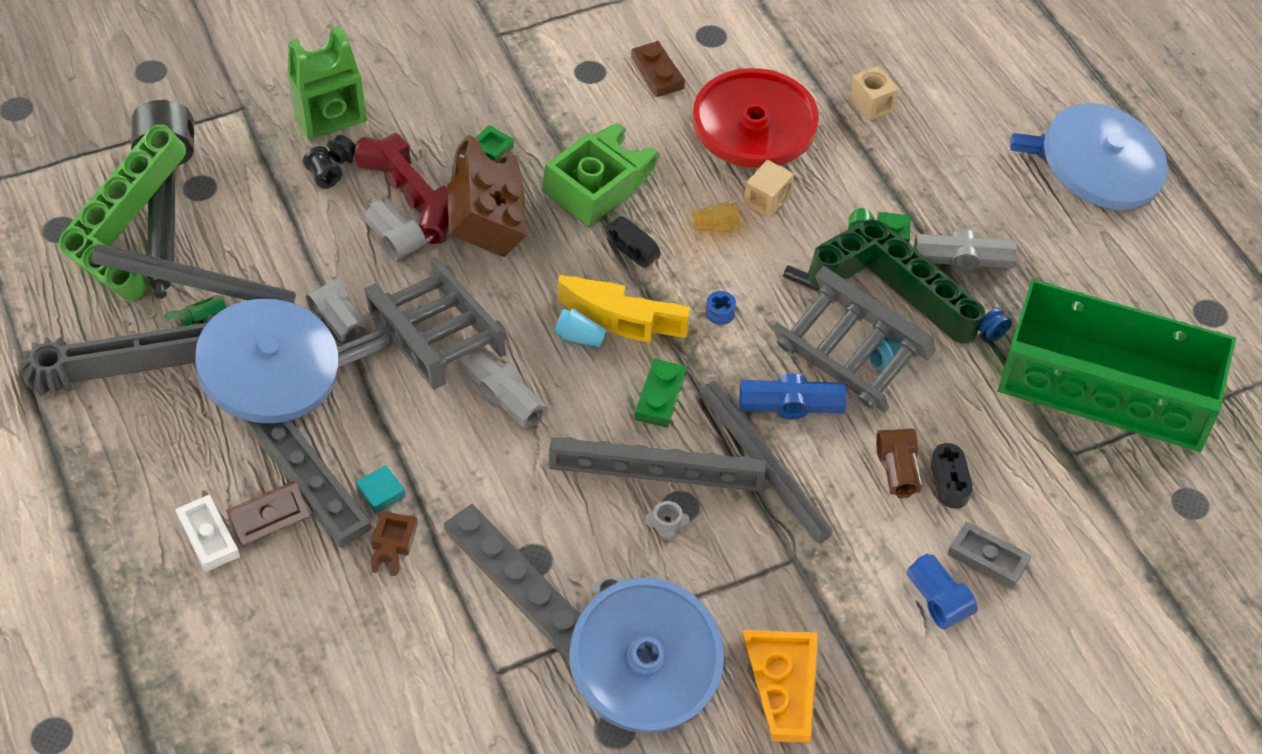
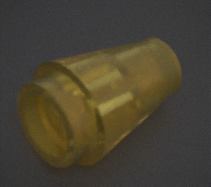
(718, 218)

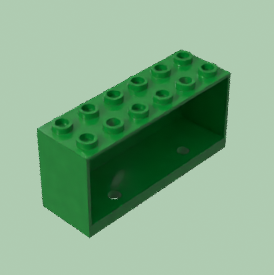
(1118, 365)

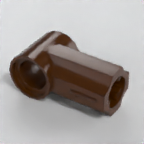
(899, 452)

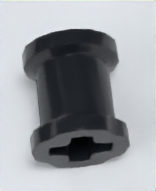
(322, 167)

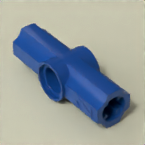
(792, 396)

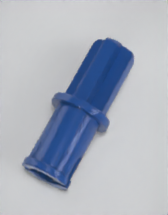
(1027, 144)

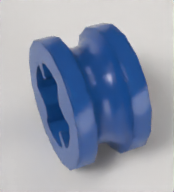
(723, 315)
(995, 324)

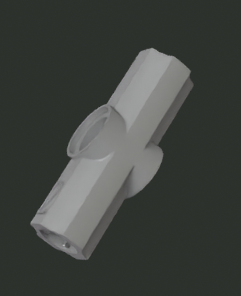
(966, 251)
(503, 387)

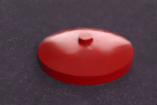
(755, 117)

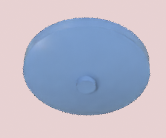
(1105, 156)
(266, 360)
(646, 655)

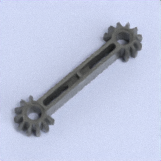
(56, 365)

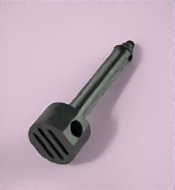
(162, 203)

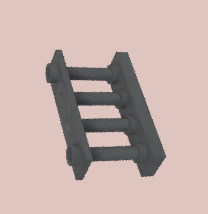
(858, 307)
(415, 343)

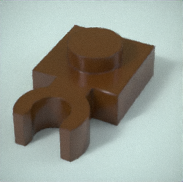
(392, 537)

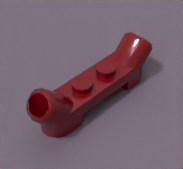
(393, 158)

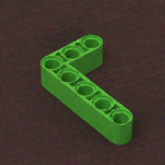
(110, 213)

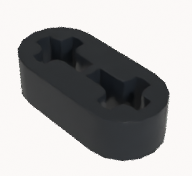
(633, 241)
(958, 474)

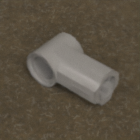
(397, 234)
(334, 307)

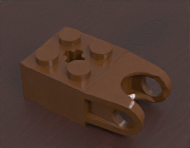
(486, 199)

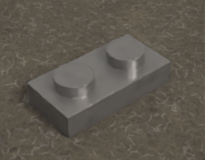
(989, 555)

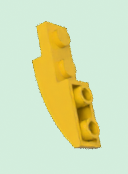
(621, 314)

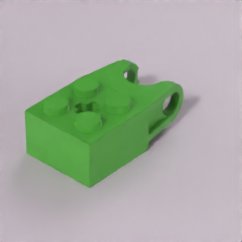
(325, 86)
(597, 174)

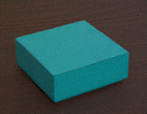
(380, 489)

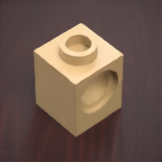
(873, 93)
(768, 188)

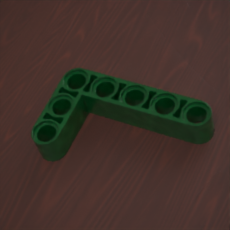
(905, 271)

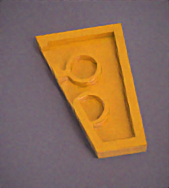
(786, 680)

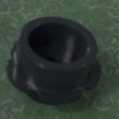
(341, 149)

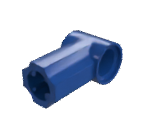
(945, 599)

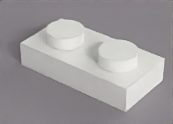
(207, 533)

